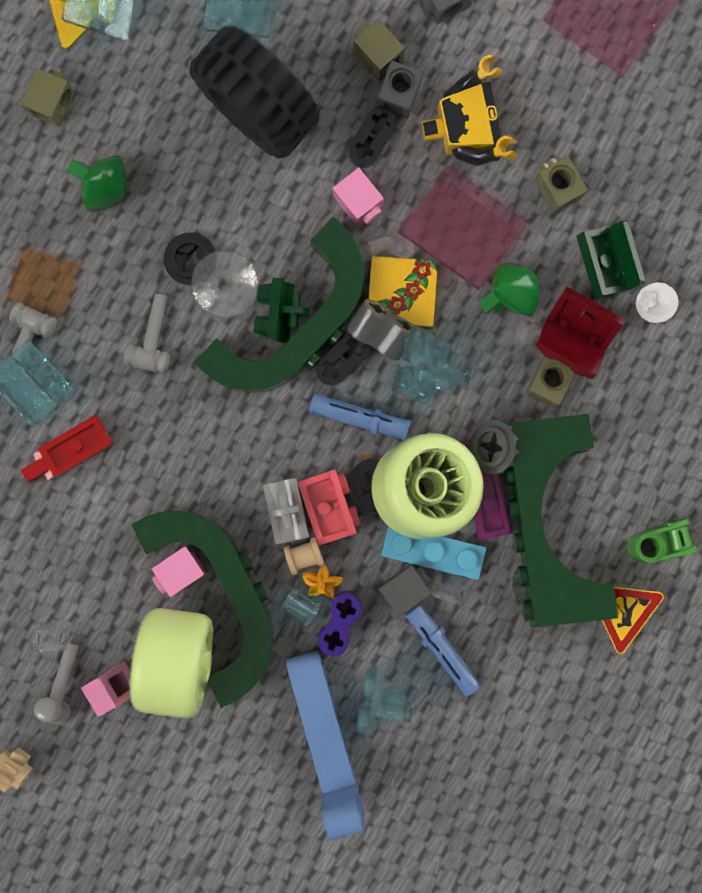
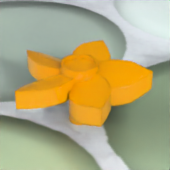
(321, 583)

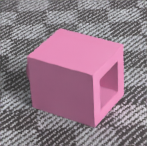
(359, 198)
(178, 571)
(109, 689)

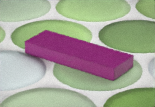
(492, 515)

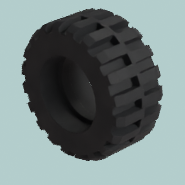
(255, 91)

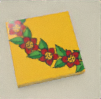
(405, 288)

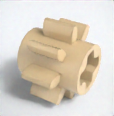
(14, 769)

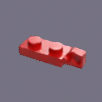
(69, 450)

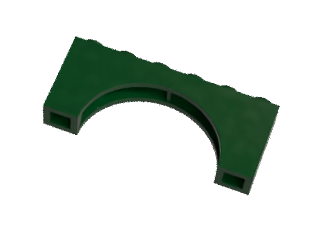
(551, 589)

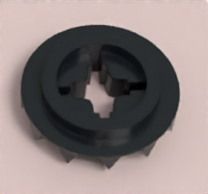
(185, 244)
(358, 482)

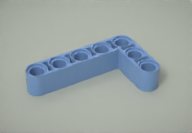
(341, 803)

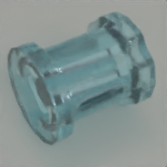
(300, 607)

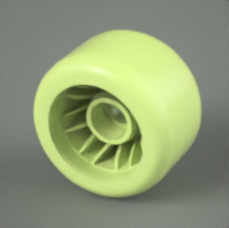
(450, 482)
(171, 663)

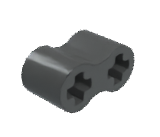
(380, 329)

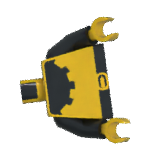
(470, 119)

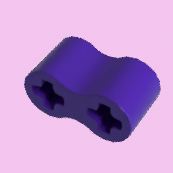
(339, 623)

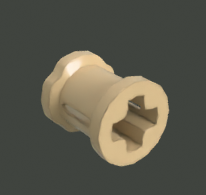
(303, 556)

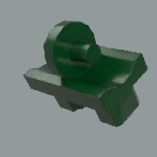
(283, 310)

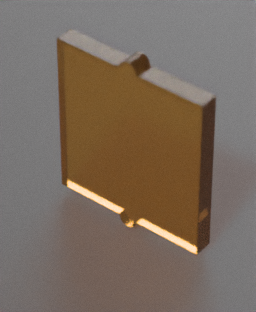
(43, 282)

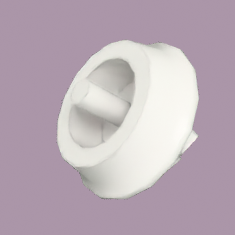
(657, 302)

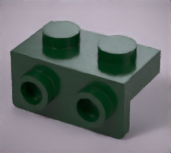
(611, 259)

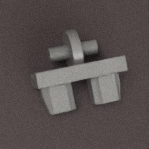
(286, 511)

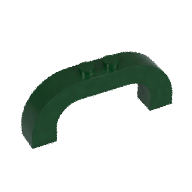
(324, 327)
(245, 595)

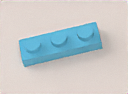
(436, 553)

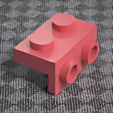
(328, 507)

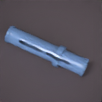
(358, 416)
(434, 638)

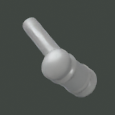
(32, 323)
(148, 357)
(53, 708)

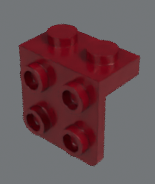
(578, 333)

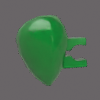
(102, 183)
(514, 289)

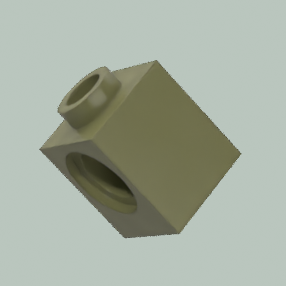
(377, 48)
(48, 96)
(560, 198)
(541, 391)

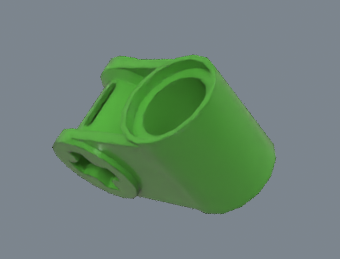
(667, 542)

